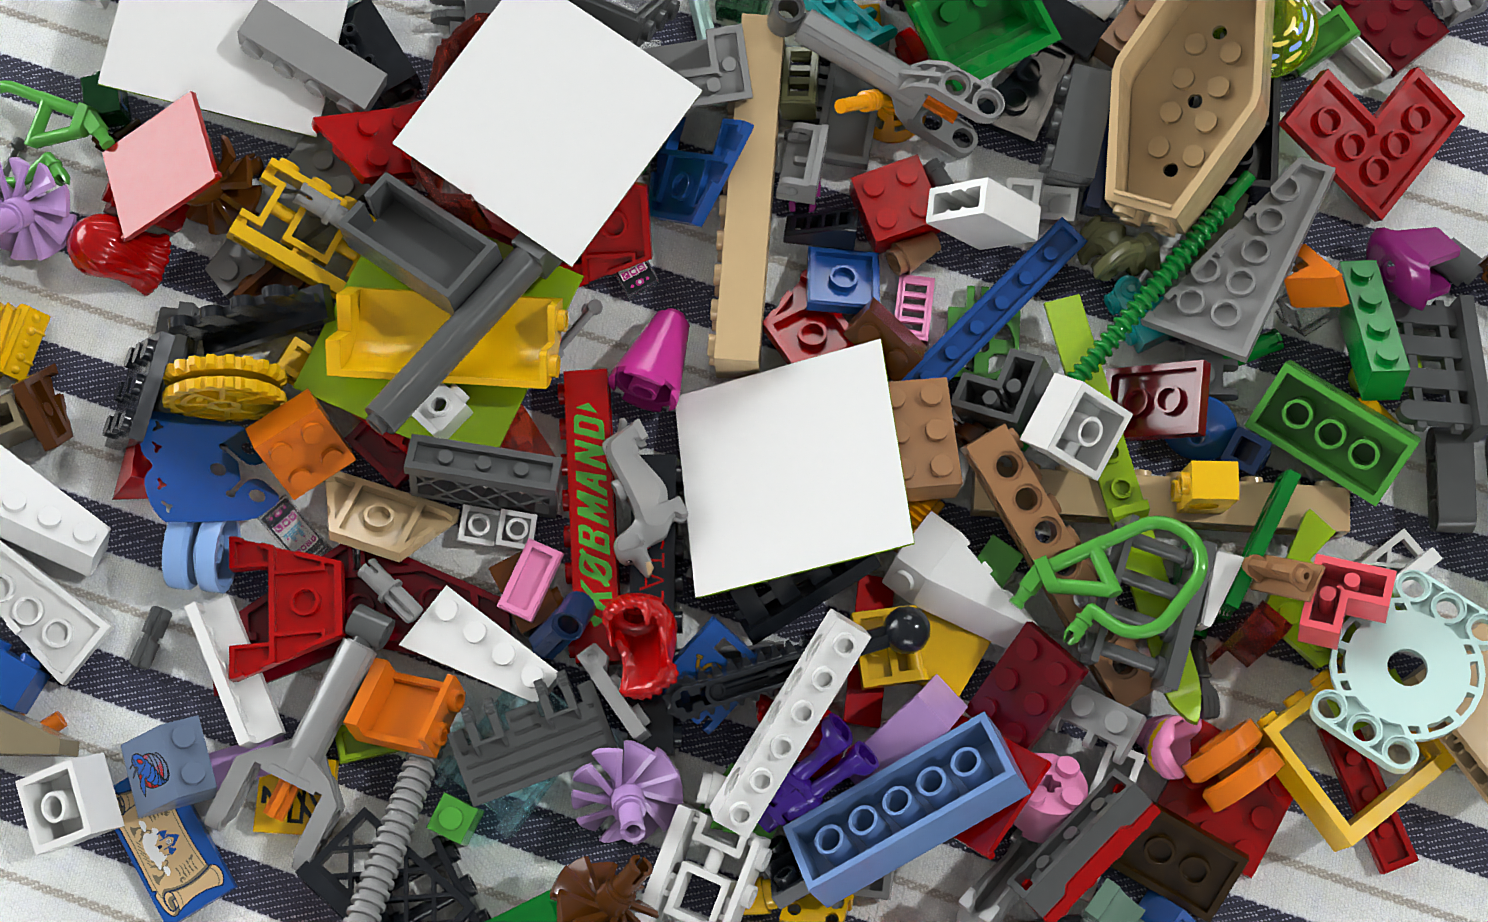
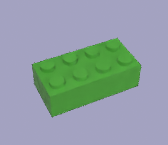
(1332, 432)

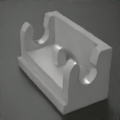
(803, 163)

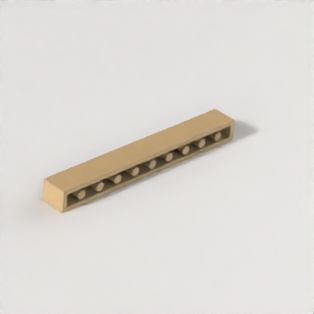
(1083, 502)

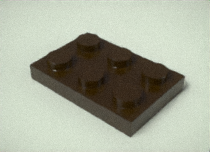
(1183, 864)

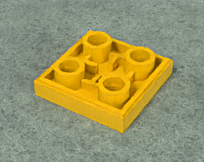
(949, 653)

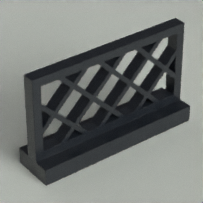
(339, 897)

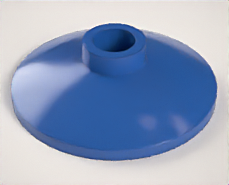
(1219, 431)

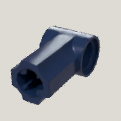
(563, 625)

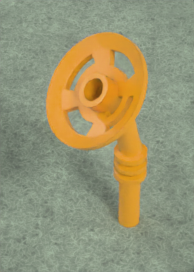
(877, 100)

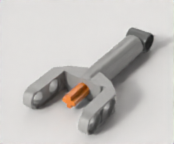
(913, 88)
(303, 759)

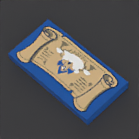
(173, 857)

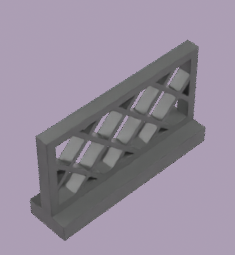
(476, 465)

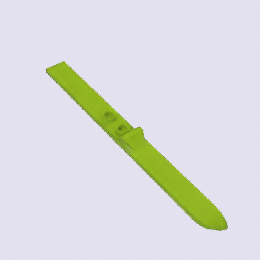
(1122, 494)

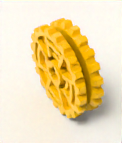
(223, 387)

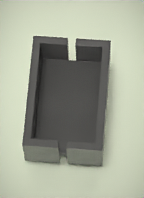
(1077, 128)

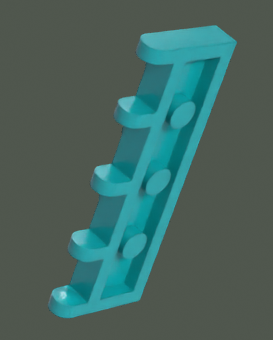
(854, 19)

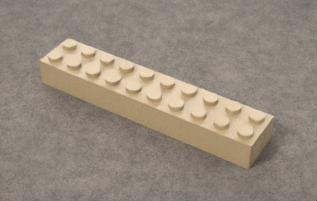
(747, 213)

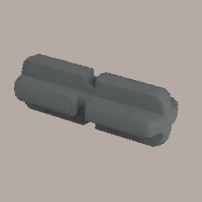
(153, 629)

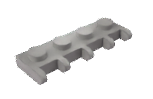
(1102, 720)

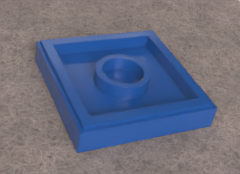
(841, 279)

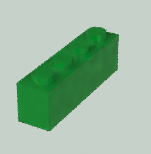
(1372, 333)

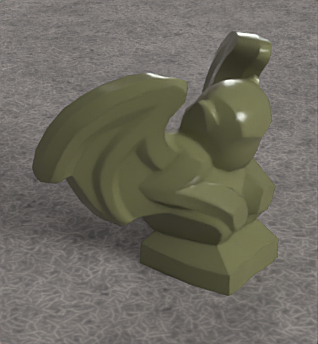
(1117, 250)

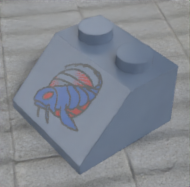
(169, 767)

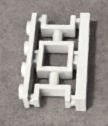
(673, 874)

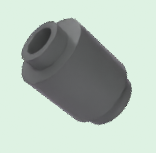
(1462, 268)

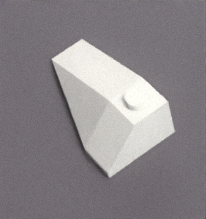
(953, 584)

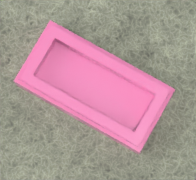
(530, 580)

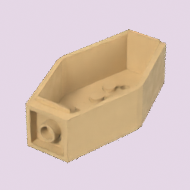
(1150, 113)

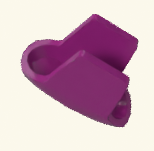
(1413, 256)

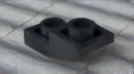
(784, 873)

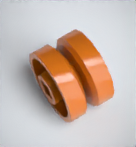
(1235, 769)

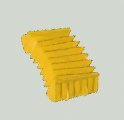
(19, 339)

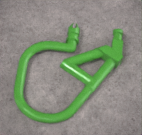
(84, 123)
(1044, 573)

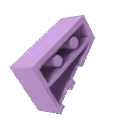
(915, 724)

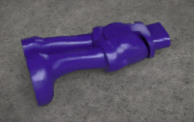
(799, 793)

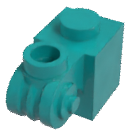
(1141, 337)

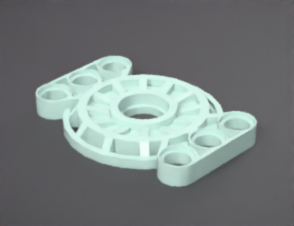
(1390, 706)

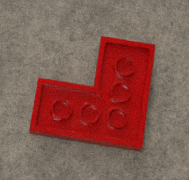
(1378, 152)

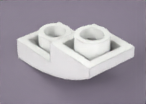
(496, 528)

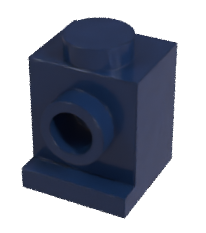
(1249, 450)

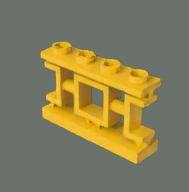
(299, 259)

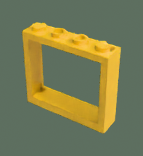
(1311, 797)

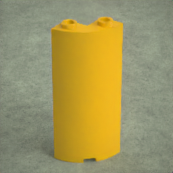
(388, 326)

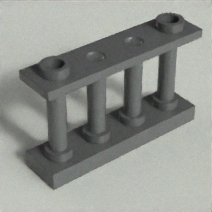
(1169, 665)

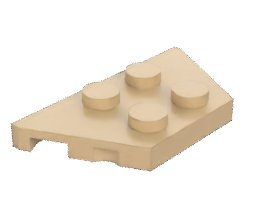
(382, 517)

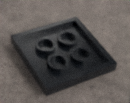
(139, 391)

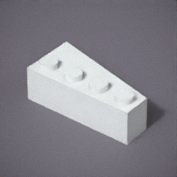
(47, 519)

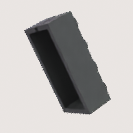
(420, 243)

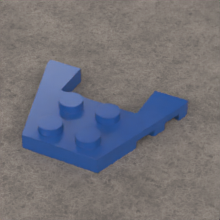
(690, 181)

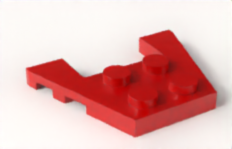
(621, 241)
(303, 600)

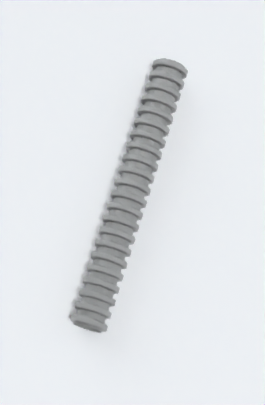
(392, 838)

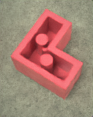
(1344, 590)

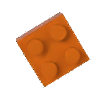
(300, 444)

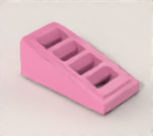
(926, 309)

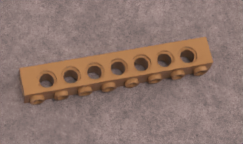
(982, 458)

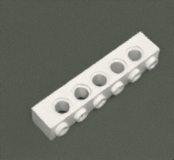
(789, 723)

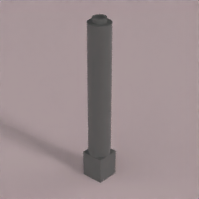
(460, 334)

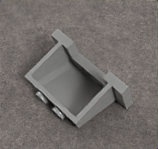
(712, 64)

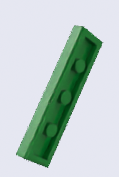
(1262, 534)

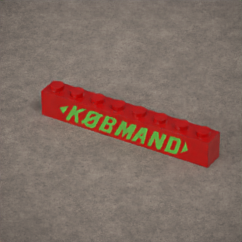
(589, 500)

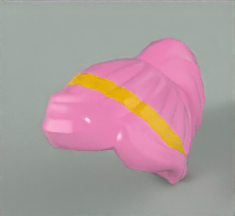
(1167, 743)

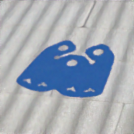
(184, 466)

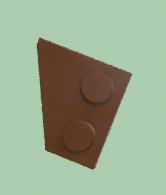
(44, 408)

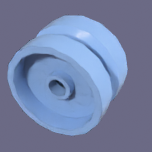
(198, 555)

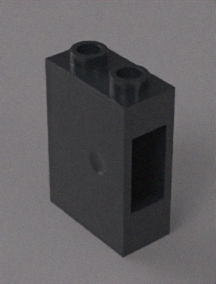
(371, 39)

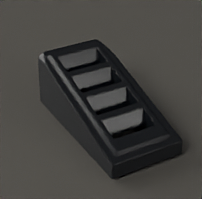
(823, 229)

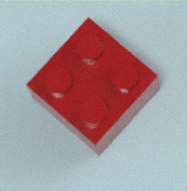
(892, 202)

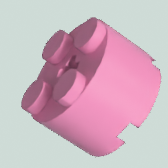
(1053, 799)

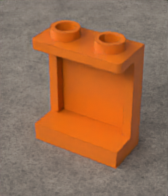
(404, 710)

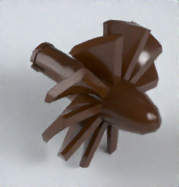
(224, 200)
(596, 895)

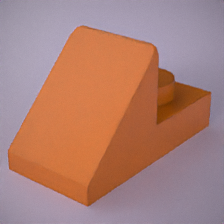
(1315, 282)

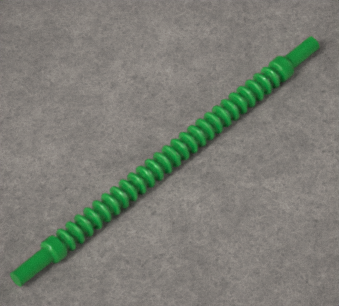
(1221, 208)

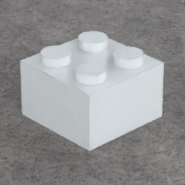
(1076, 426)
(69, 803)

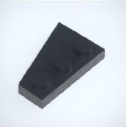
(1029, 94)

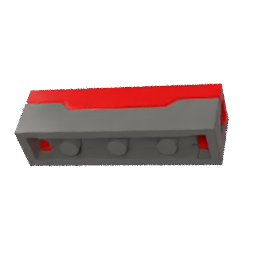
(1084, 846)

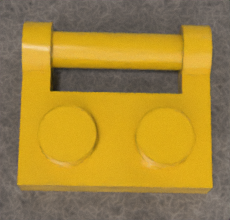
(881, 667)

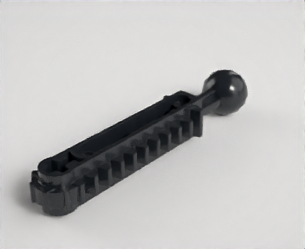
(903, 631)

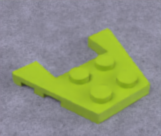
(1308, 540)

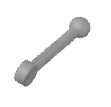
(595, 308)

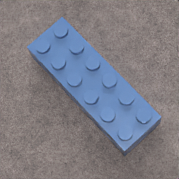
(905, 810)

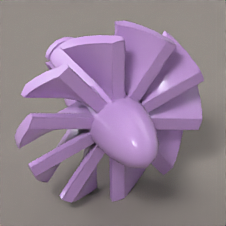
(33, 221)
(638, 794)

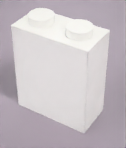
(983, 214)

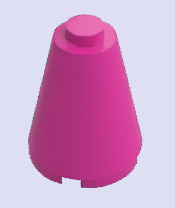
(654, 363)

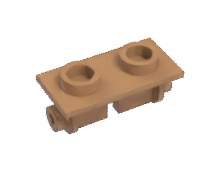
(1283, 576)

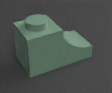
(1112, 905)

